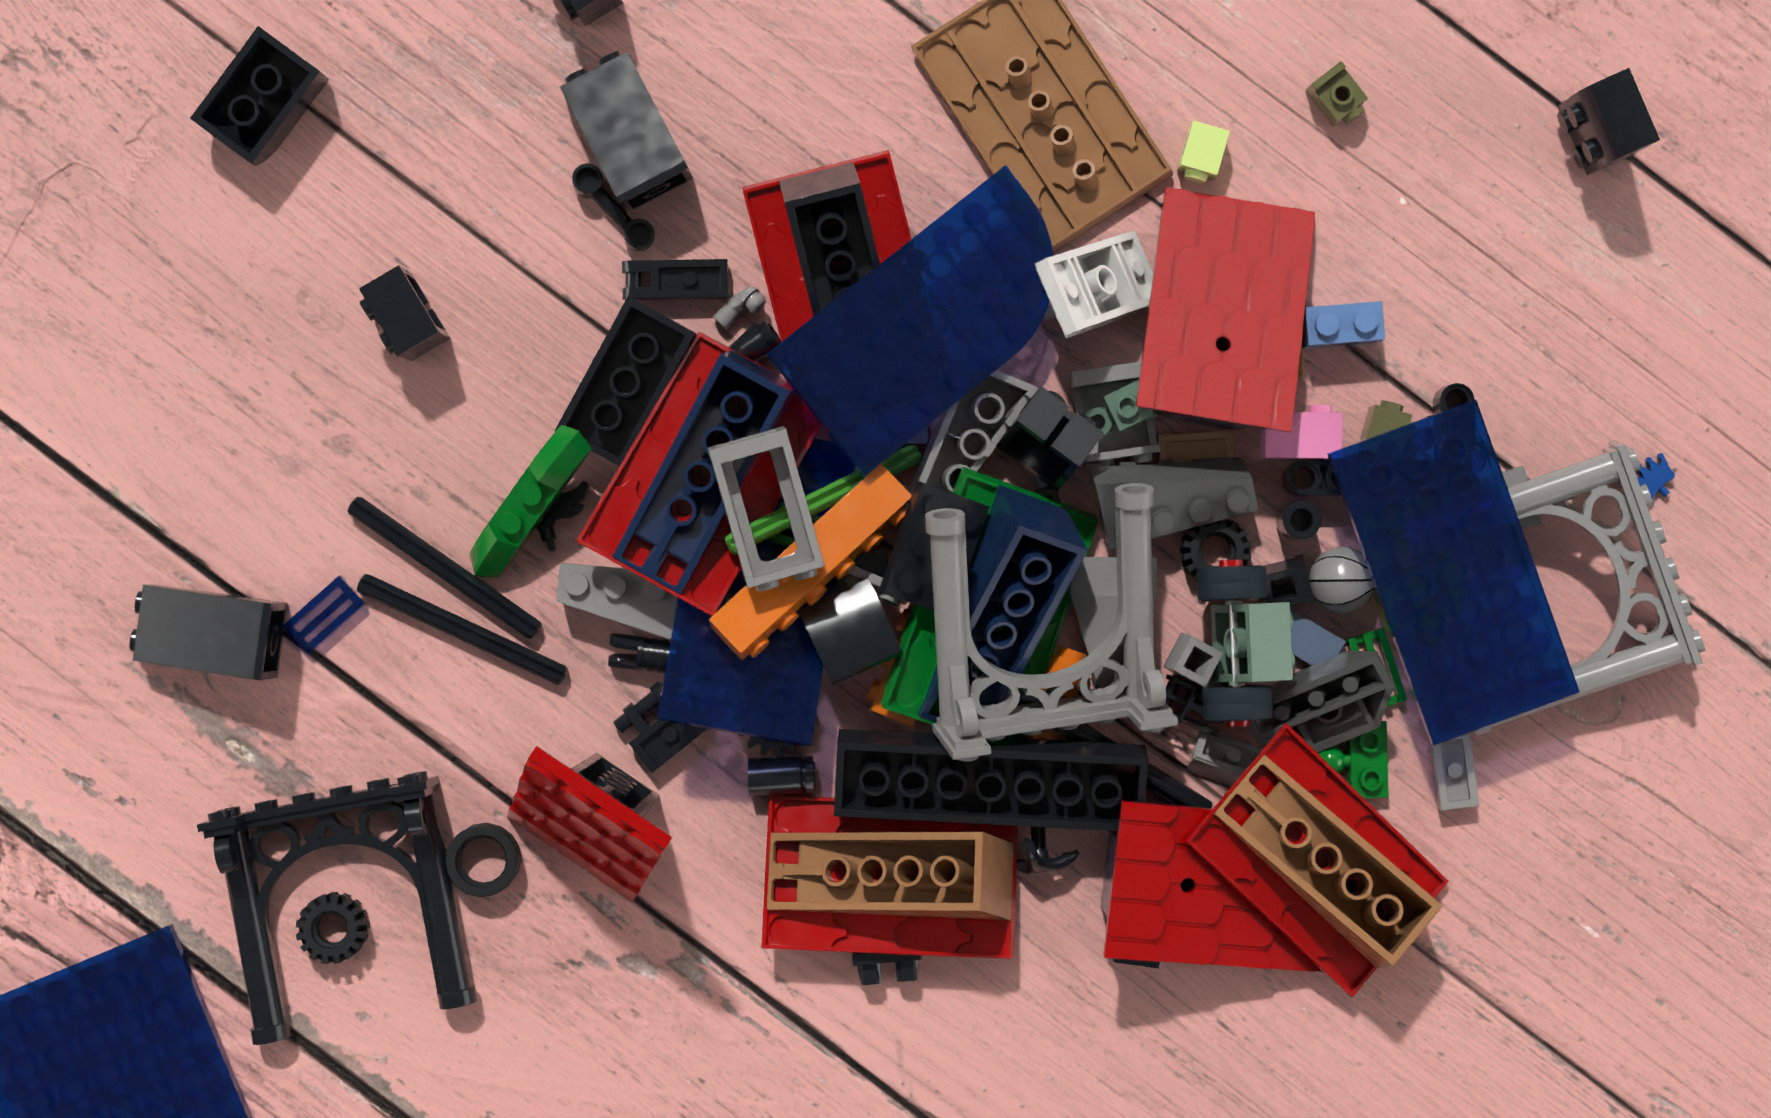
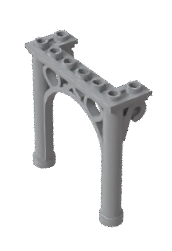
(1657, 651)
(1136, 688)

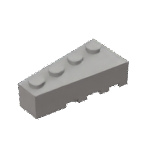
(617, 596)

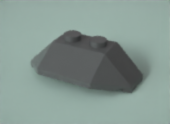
(1330, 700)

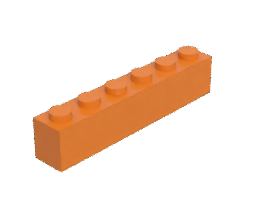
(842, 534)

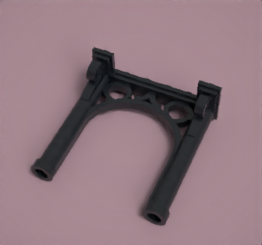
(250, 906)

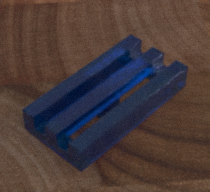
(349, 593)

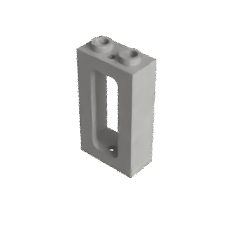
(807, 556)

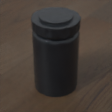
(781, 775)

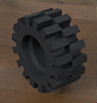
(1196, 536)
(310, 934)

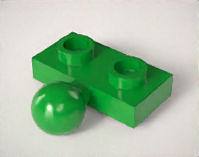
(1364, 761)

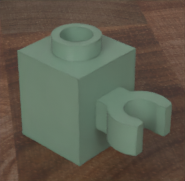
(1123, 410)

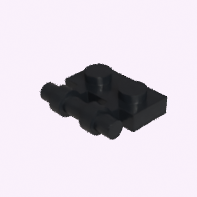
(661, 739)

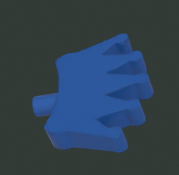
(1656, 475)

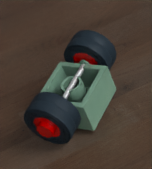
(1252, 641)

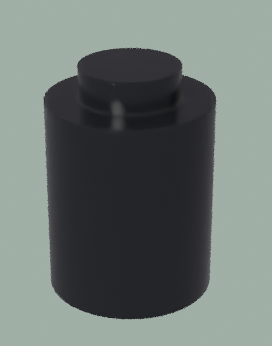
(1298, 520)

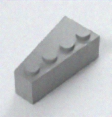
(972, 429)

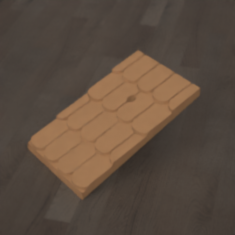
(1025, 83)

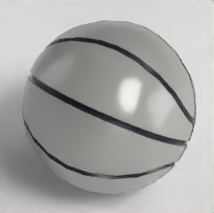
(1341, 580)

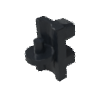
(870, 968)

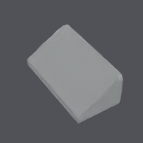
(1221, 757)

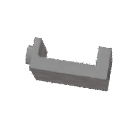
(1089, 391)

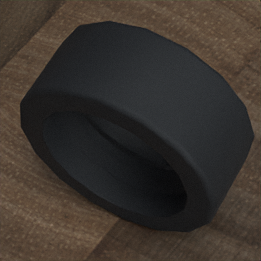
(459, 876)

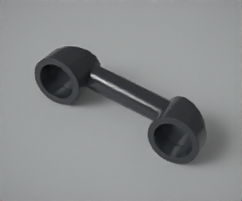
(588, 184)

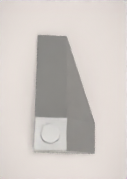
(1095, 600)

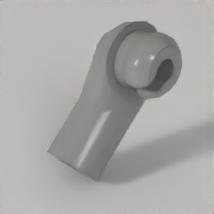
(738, 304)

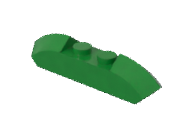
(528, 502)

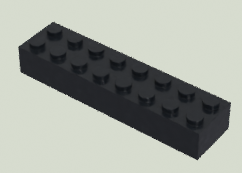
(1014, 785)

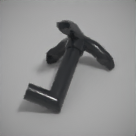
(1038, 856)

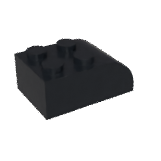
(259, 98)
(1607, 122)

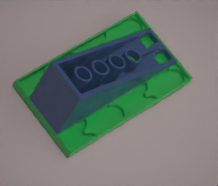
(1014, 592)

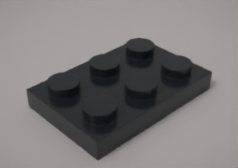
(910, 566)

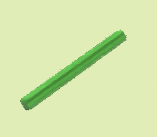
(826, 496)

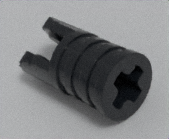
(650, 653)

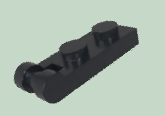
(677, 279)

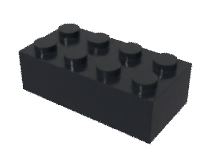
(626, 379)

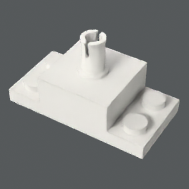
(1096, 283)

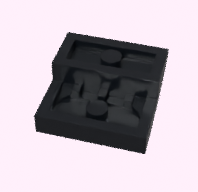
(850, 631)

